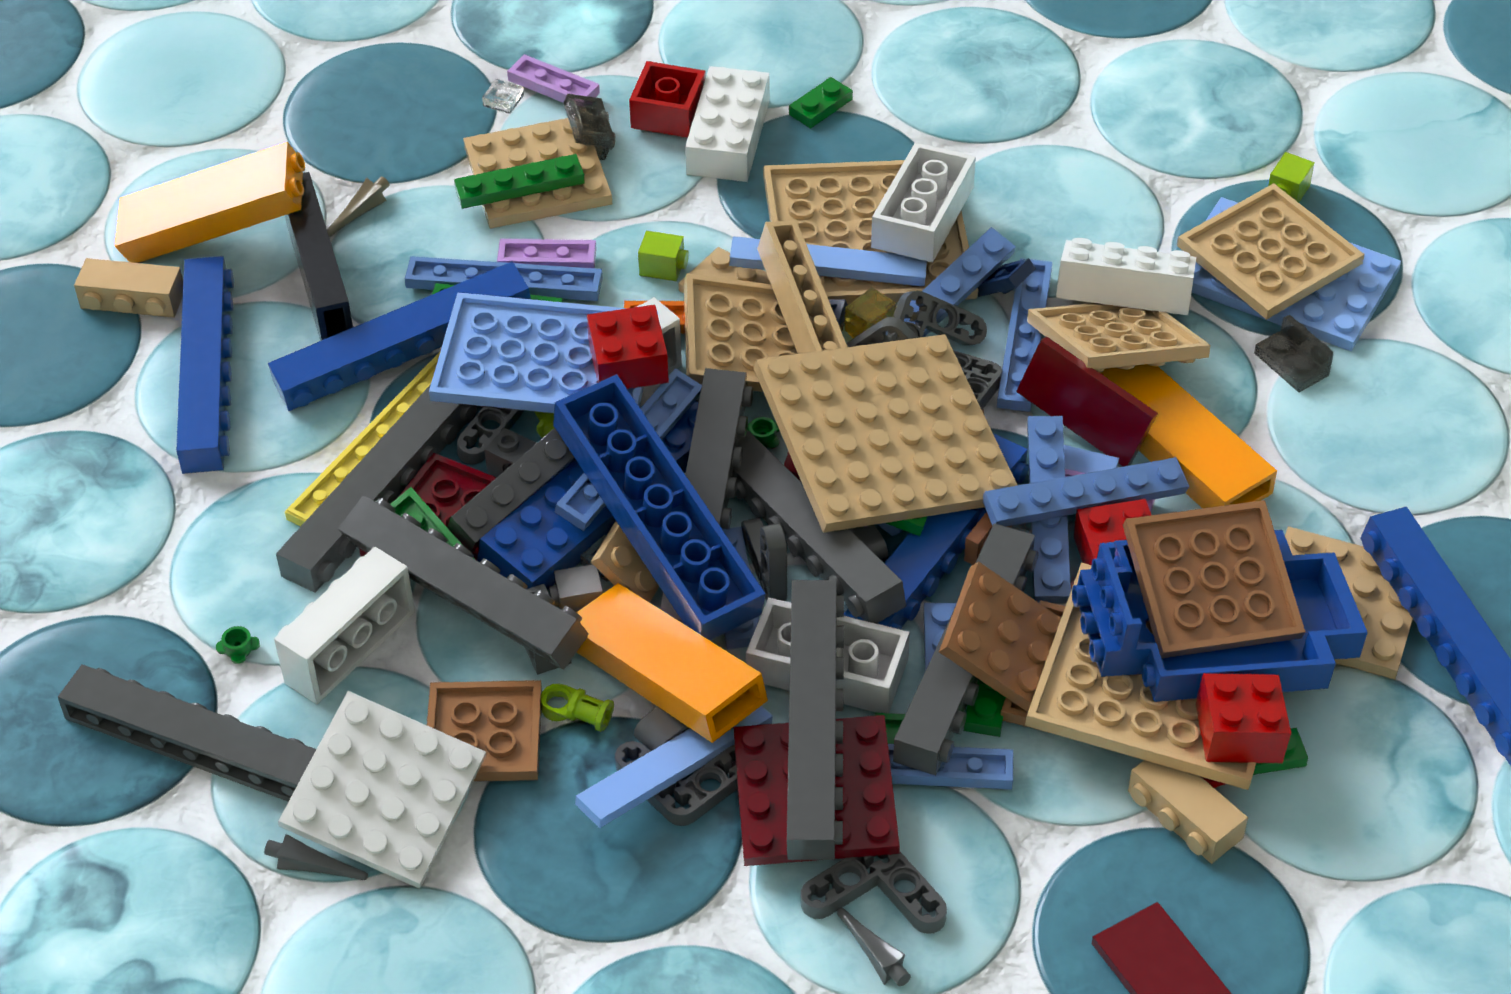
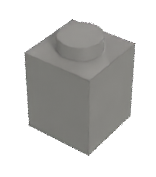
(576, 587)

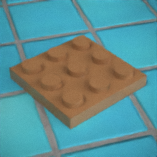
(1000, 635)
(494, 718)

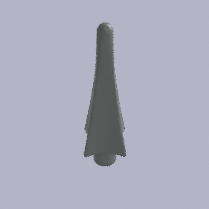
(298, 856)
(883, 956)

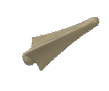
(366, 198)

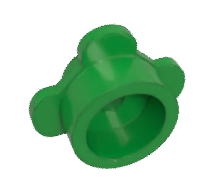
(765, 431)
(232, 638)

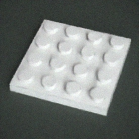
(382, 789)

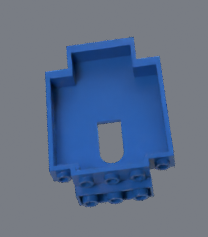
(1122, 644)

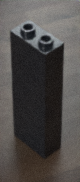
(318, 265)

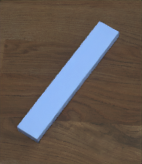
(842, 263)
(656, 771)

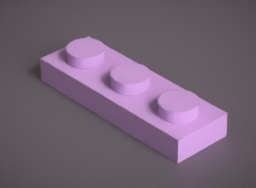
(550, 79)
(548, 252)

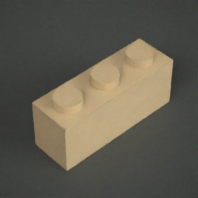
(129, 287)
(1188, 808)

